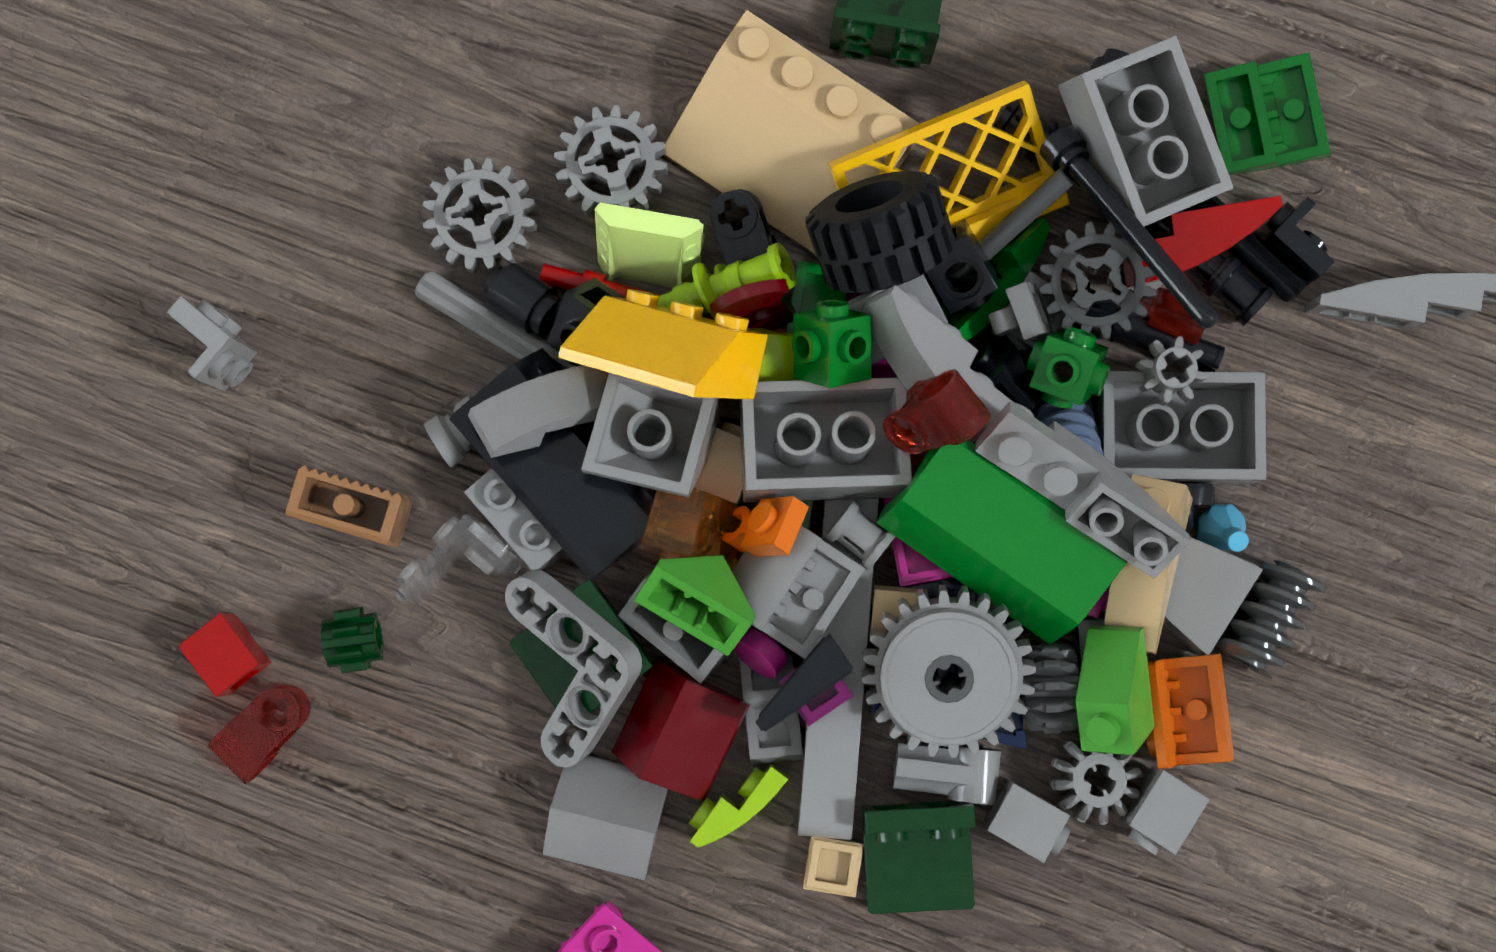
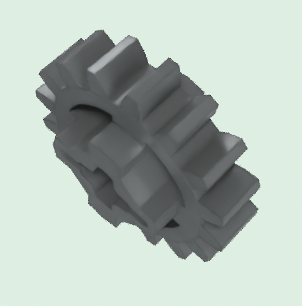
(1112, 261)

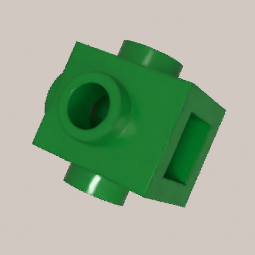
(832, 344)
(1082, 354)

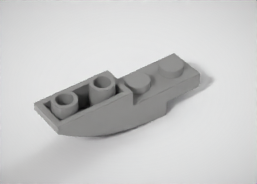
(924, 347)
(1086, 485)

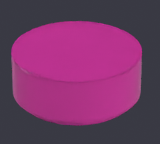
(761, 653)

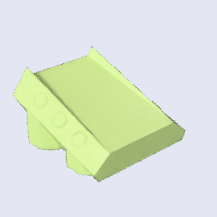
(647, 245)

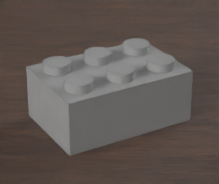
(1148, 131)
(822, 441)
(1202, 441)

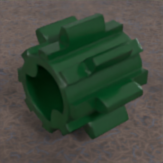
(352, 640)

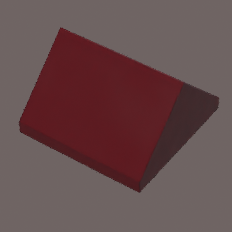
(679, 731)

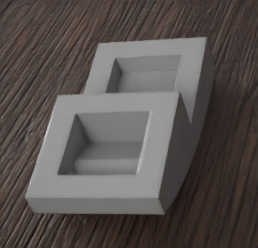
(784, 739)

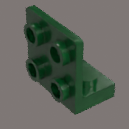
(888, 29)
(553, 671)
(918, 856)

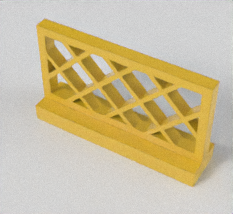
(997, 202)

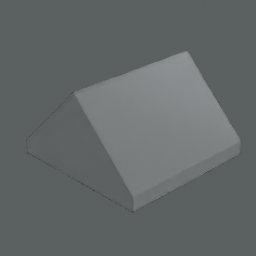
(604, 817)

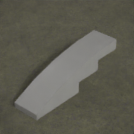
(1407, 299)

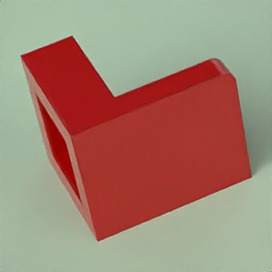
(224, 654)

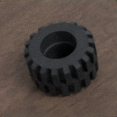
(880, 231)

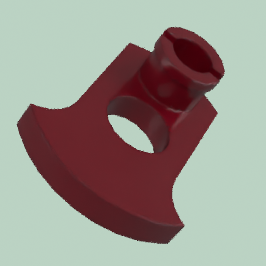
(759, 302)

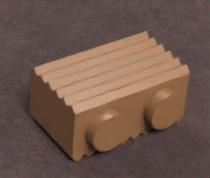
(349, 506)

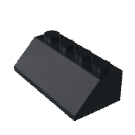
(585, 513)

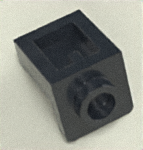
(1298, 247)

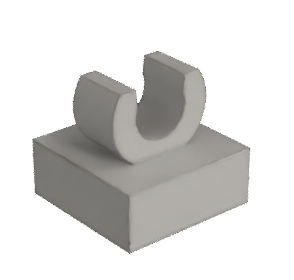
(1024, 314)

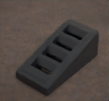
(816, 674)

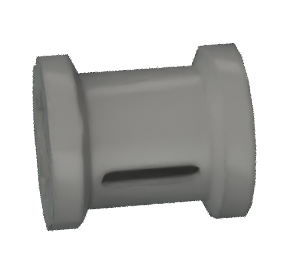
(860, 535)

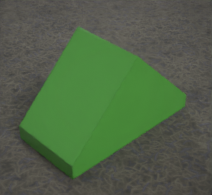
(700, 599)

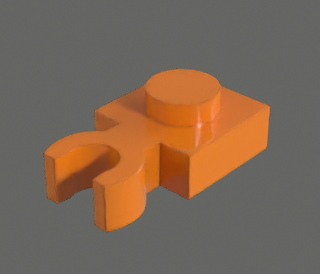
(769, 527)

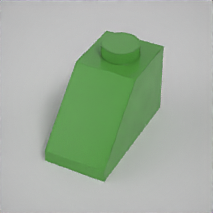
(1114, 691)

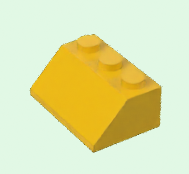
(669, 346)

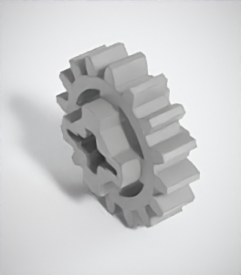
(630, 158)
(459, 218)

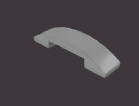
(525, 412)

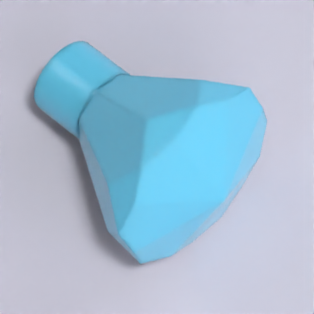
(1223, 528)

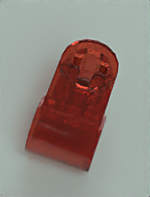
(936, 414)
(256, 735)

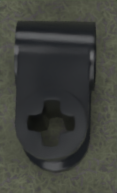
(739, 242)

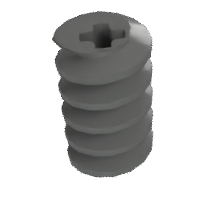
(1270, 617)

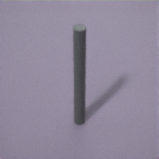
(1015, 222)

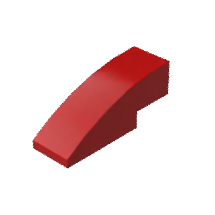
(1208, 232)

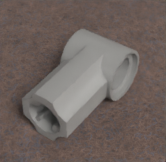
(962, 778)

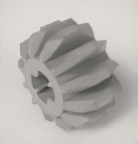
(1079, 789)

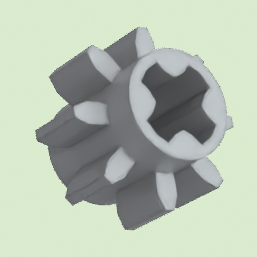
(1179, 383)

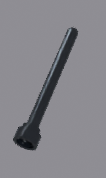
(1067, 151)

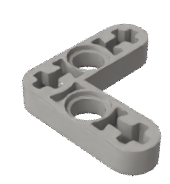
(593, 669)

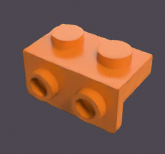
(1189, 711)

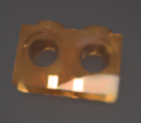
(691, 526)

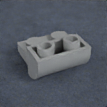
(797, 592)

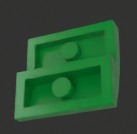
(1267, 114)

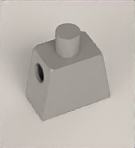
(1206, 594)

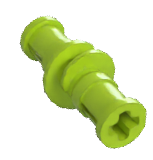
(708, 287)

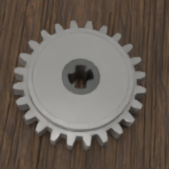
(964, 704)

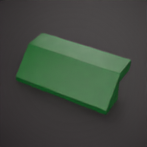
(1001, 540)

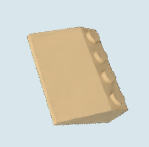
(773, 122)

